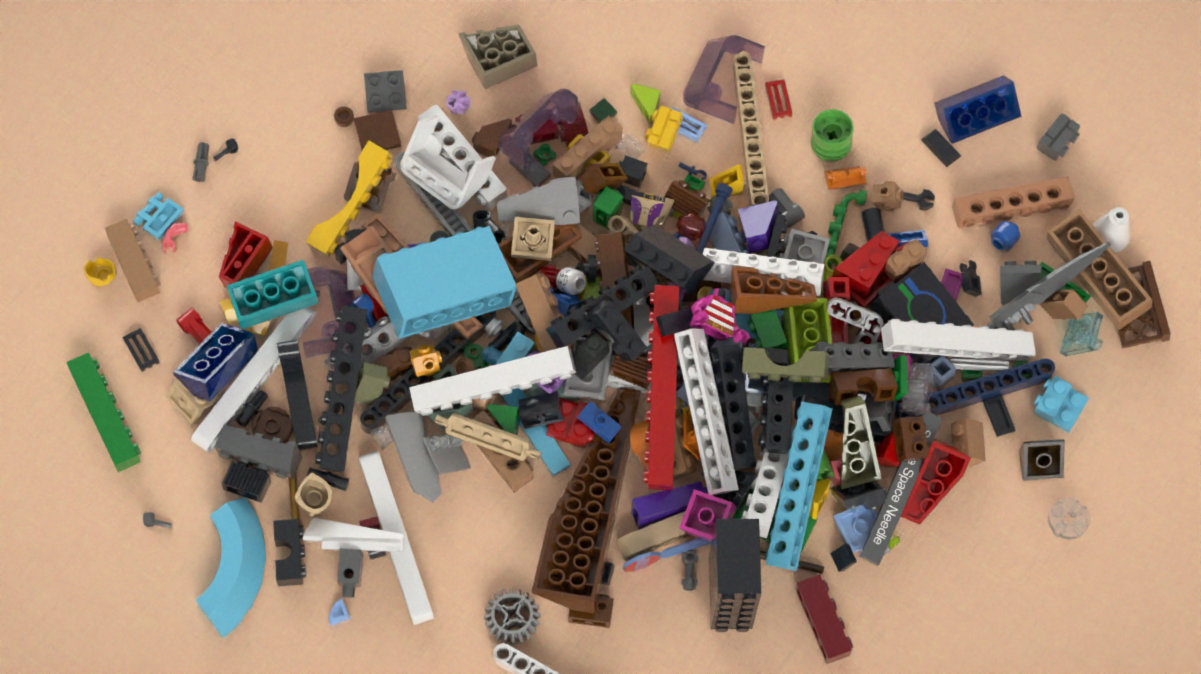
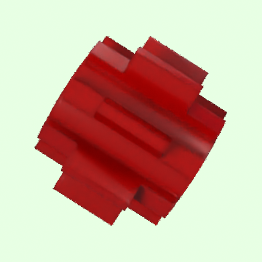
(551, 273)

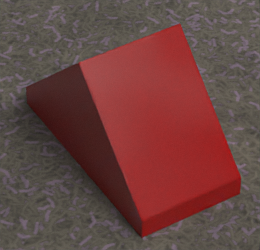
(887, 452)

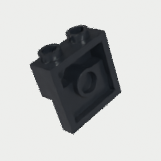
(869, 495)

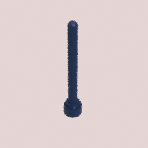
(722, 193)

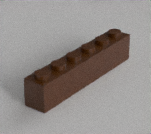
(613, 265)

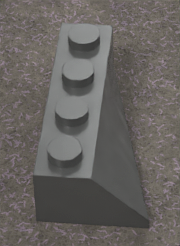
(259, 451)

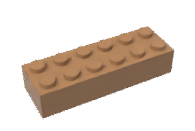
(1106, 276)

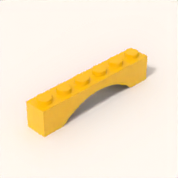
(371, 165)

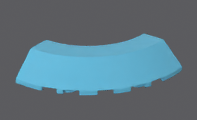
(239, 569)

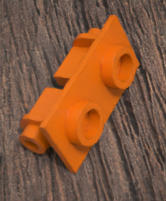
(846, 177)

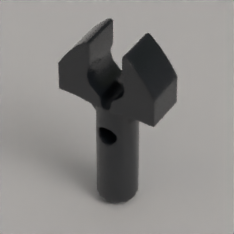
(926, 194)

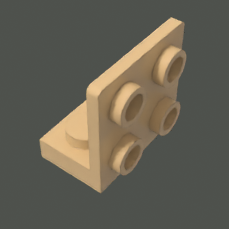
(187, 404)

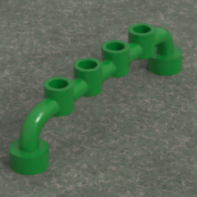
(840, 212)

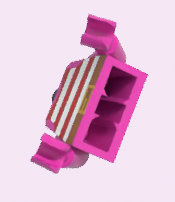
(717, 317)

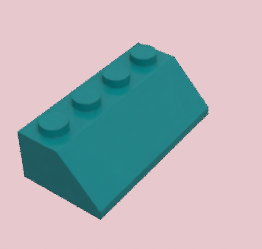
(272, 294)

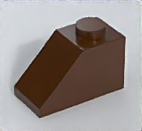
(487, 139)

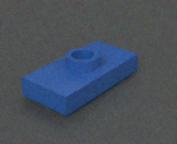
(905, 237)
(599, 422)

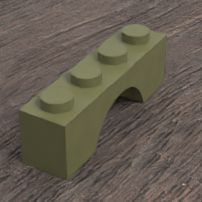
(811, 366)

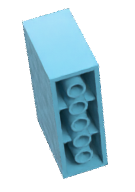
(443, 281)

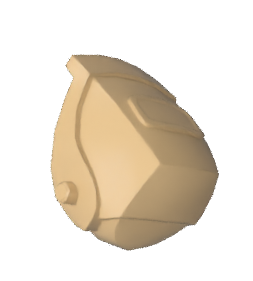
(314, 494)

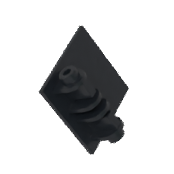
(744, 482)

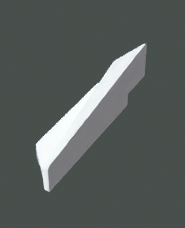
(342, 535)

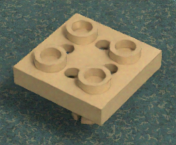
(533, 231)

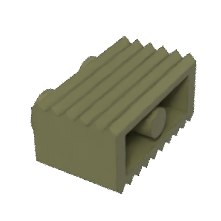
(370, 383)

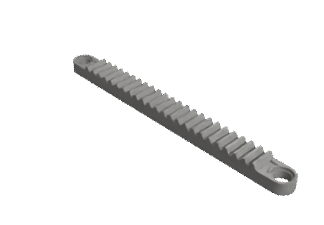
(454, 223)

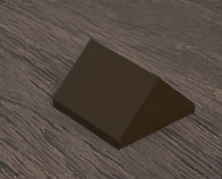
(1042, 459)

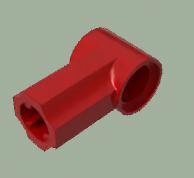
(193, 324)

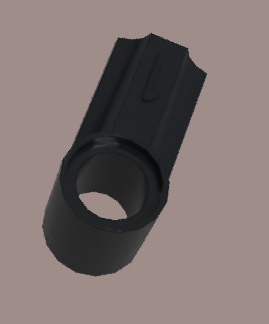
(482, 219)

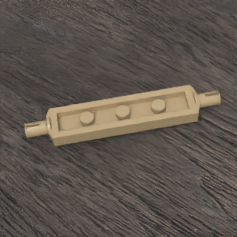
(488, 436)

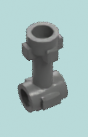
(689, 560)

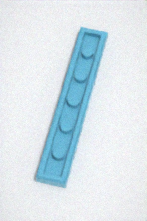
(551, 452)

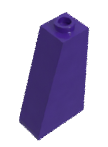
(663, 504)

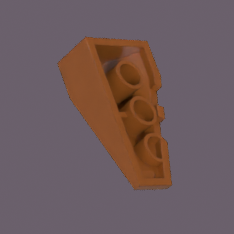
(523, 268)
(760, 292)

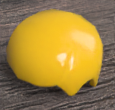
(100, 271)

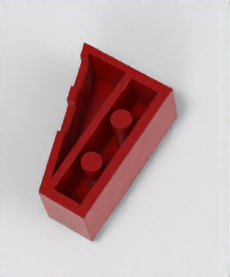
(245, 254)
(867, 263)

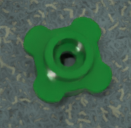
(545, 148)

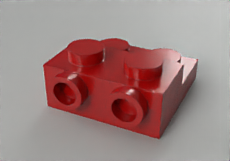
(571, 429)

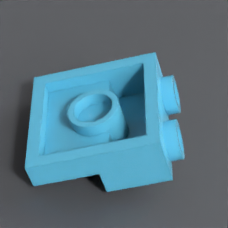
(1060, 403)

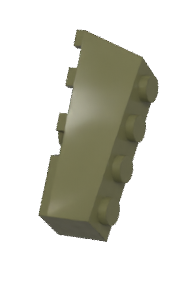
(859, 452)

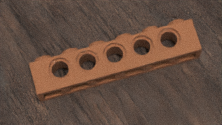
(1059, 187)

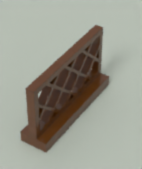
(1157, 310)

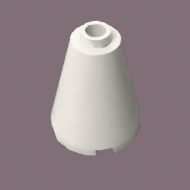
(1115, 228)

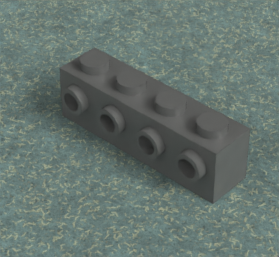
(855, 356)

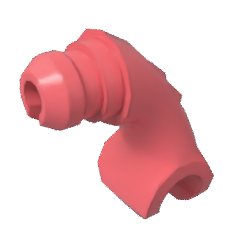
(174, 230)

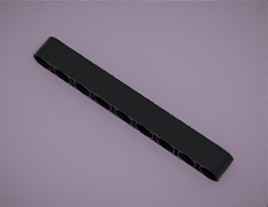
(402, 385)

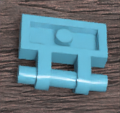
(162, 219)

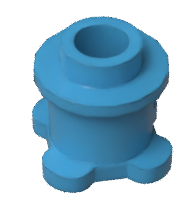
(491, 355)

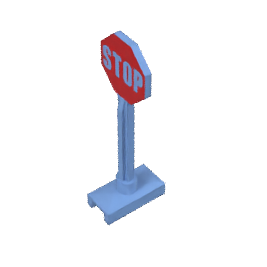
(647, 559)

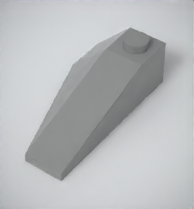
(550, 202)

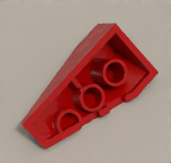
(935, 480)

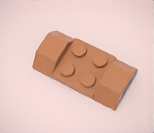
(362, 255)

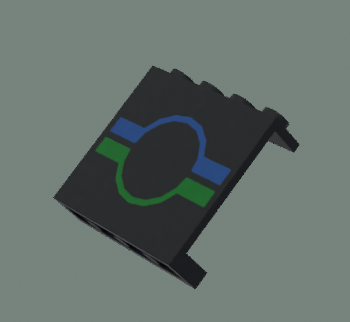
(922, 299)

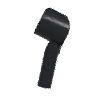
(232, 147)

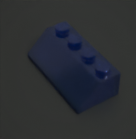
(978, 109)
(216, 361)

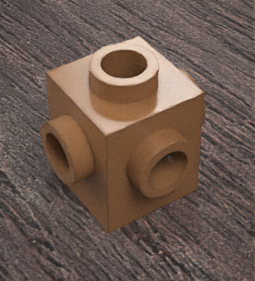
(887, 196)

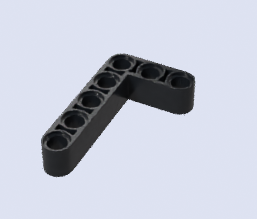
(297, 394)

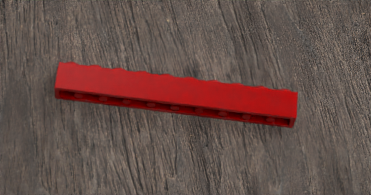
(662, 393)

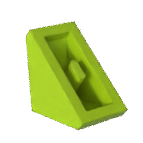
(646, 99)

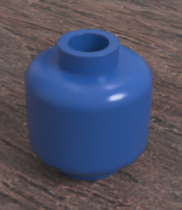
(1005, 235)

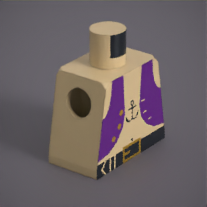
(649, 209)

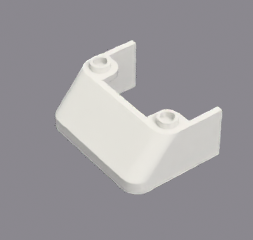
(437, 174)

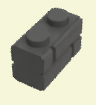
(1058, 137)

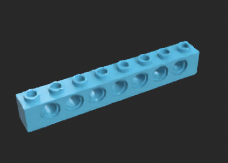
(804, 494)

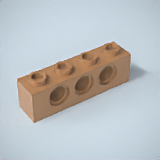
(515, 477)

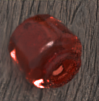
(690, 226)

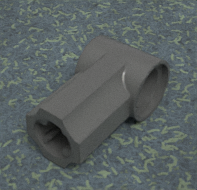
(786, 207)

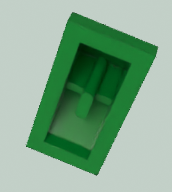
(506, 417)

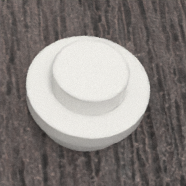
(494, 327)

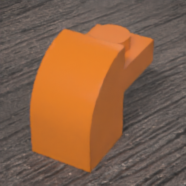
(637, 440)

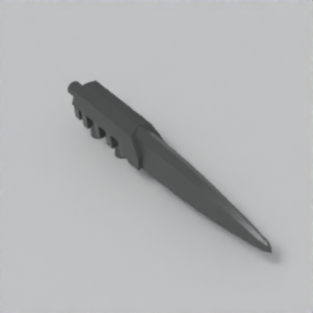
(1038, 292)

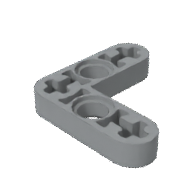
(862, 322)

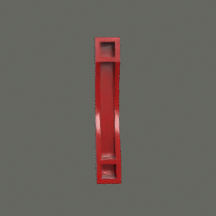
(838, 288)

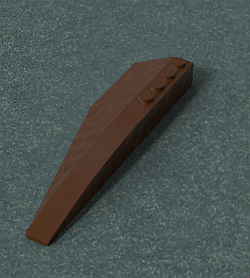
(585, 515)

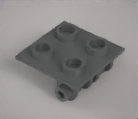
(385, 91)

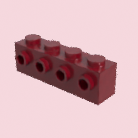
(823, 618)

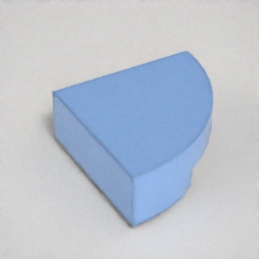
(338, 613)

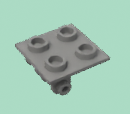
(446, 453)

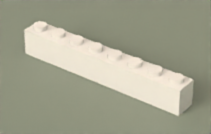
(957, 340)
(492, 380)

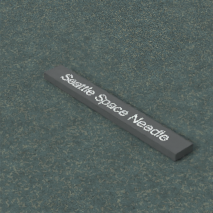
(896, 499)

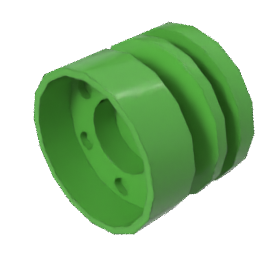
(832, 135)

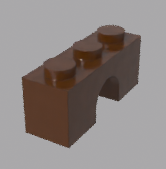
(877, 382)

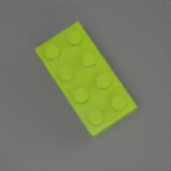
(804, 328)

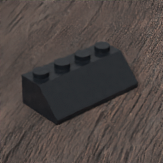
(669, 258)

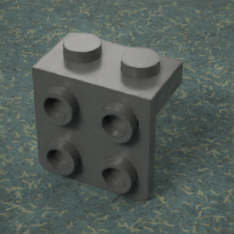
(1017, 278)

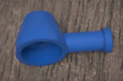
(365, 302)

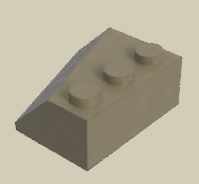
(499, 53)

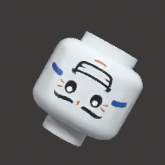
(571, 281)

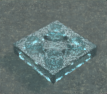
(1082, 335)

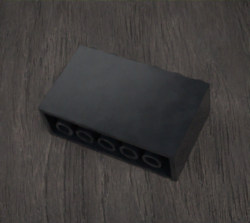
(734, 574)

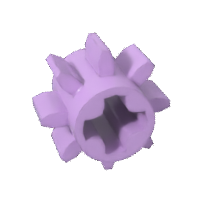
(458, 102)

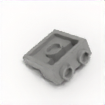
(805, 247)

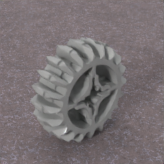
(504, 610)

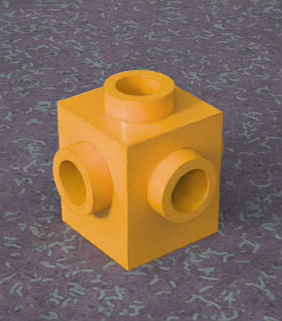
(425, 360)

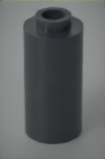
(872, 222)

